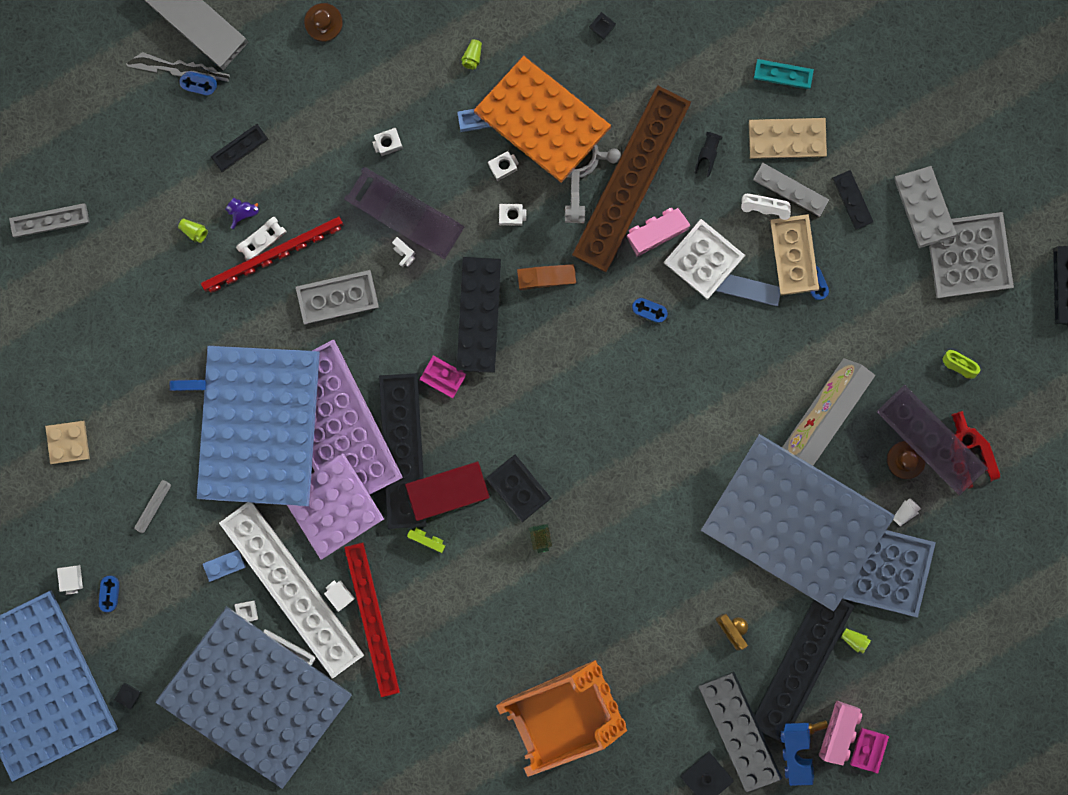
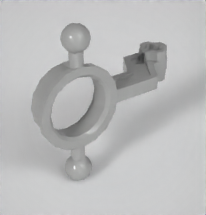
(576, 213)

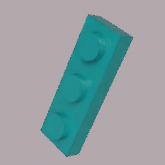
(783, 74)

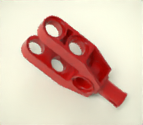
(978, 440)

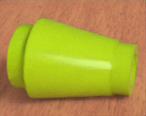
(471, 57)
(193, 230)
(856, 640)

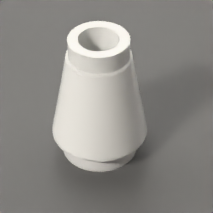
(906, 512)

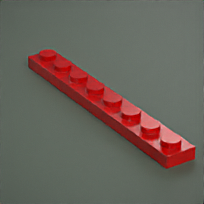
(265, 259)
(372, 619)

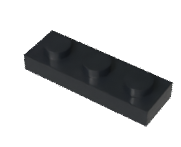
(852, 199)

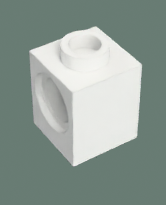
(390, 134)
(499, 173)
(505, 208)
(70, 579)
(338, 595)

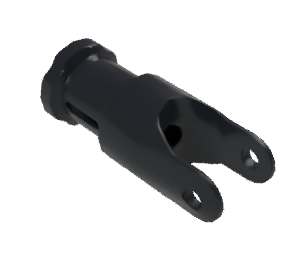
(709, 151)

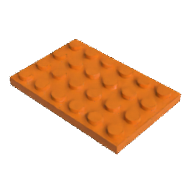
(542, 119)

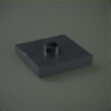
(707, 776)

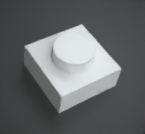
(247, 610)

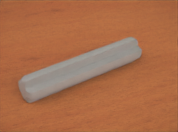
(152, 506)

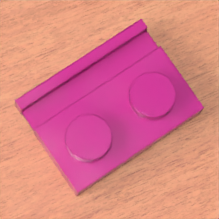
(443, 377)
(869, 750)

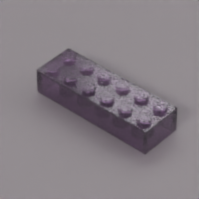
(932, 440)

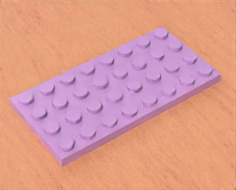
(347, 425)

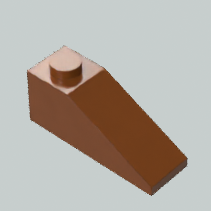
(546, 276)

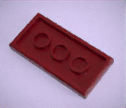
(447, 491)

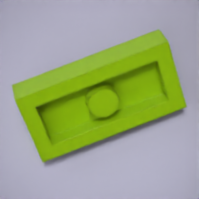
(434, 543)

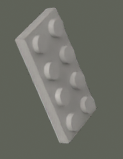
(925, 207)
(337, 297)

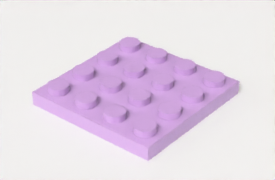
(336, 509)

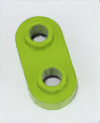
(961, 364)

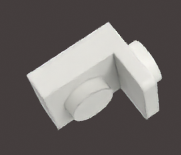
(401, 248)

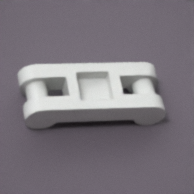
(766, 205)
(261, 239)

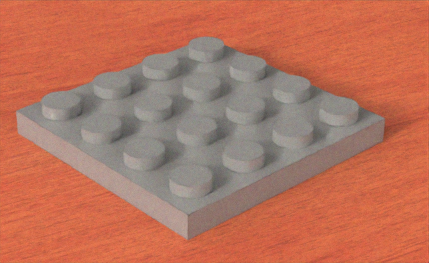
(973, 259)

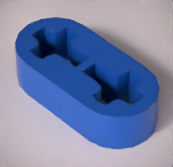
(197, 87)
(822, 284)
(647, 314)
(187, 385)
(104, 593)

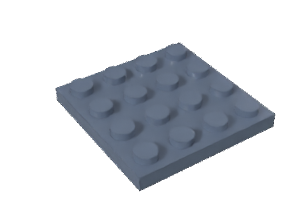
(894, 574)

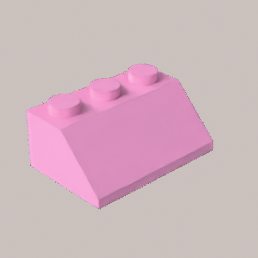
(657, 231)
(840, 733)

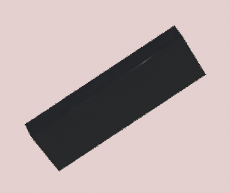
(239, 147)

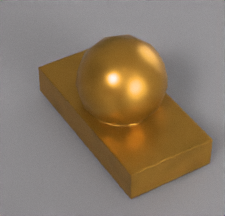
(734, 630)

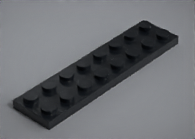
(403, 438)
(801, 667)

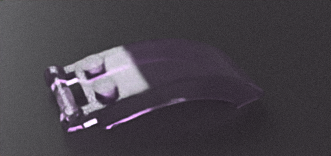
(405, 214)

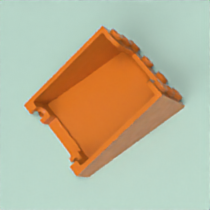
(565, 718)

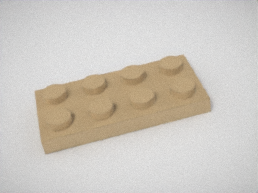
(787, 138)
(794, 255)

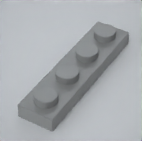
(791, 189)
(49, 220)

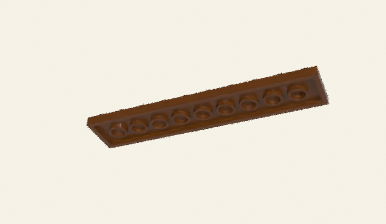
(631, 179)

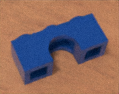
(799, 770)

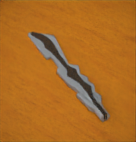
(178, 68)

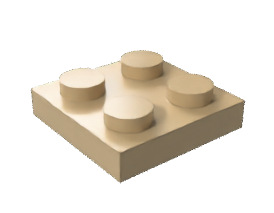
(67, 442)

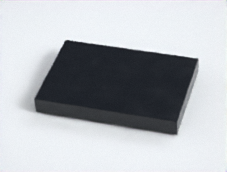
(518, 488)

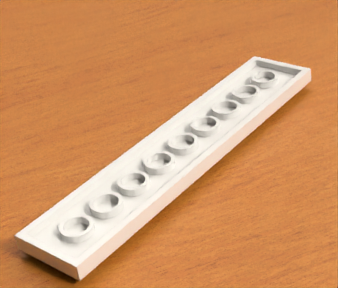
(291, 589)

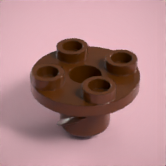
(323, 22)
(904, 461)

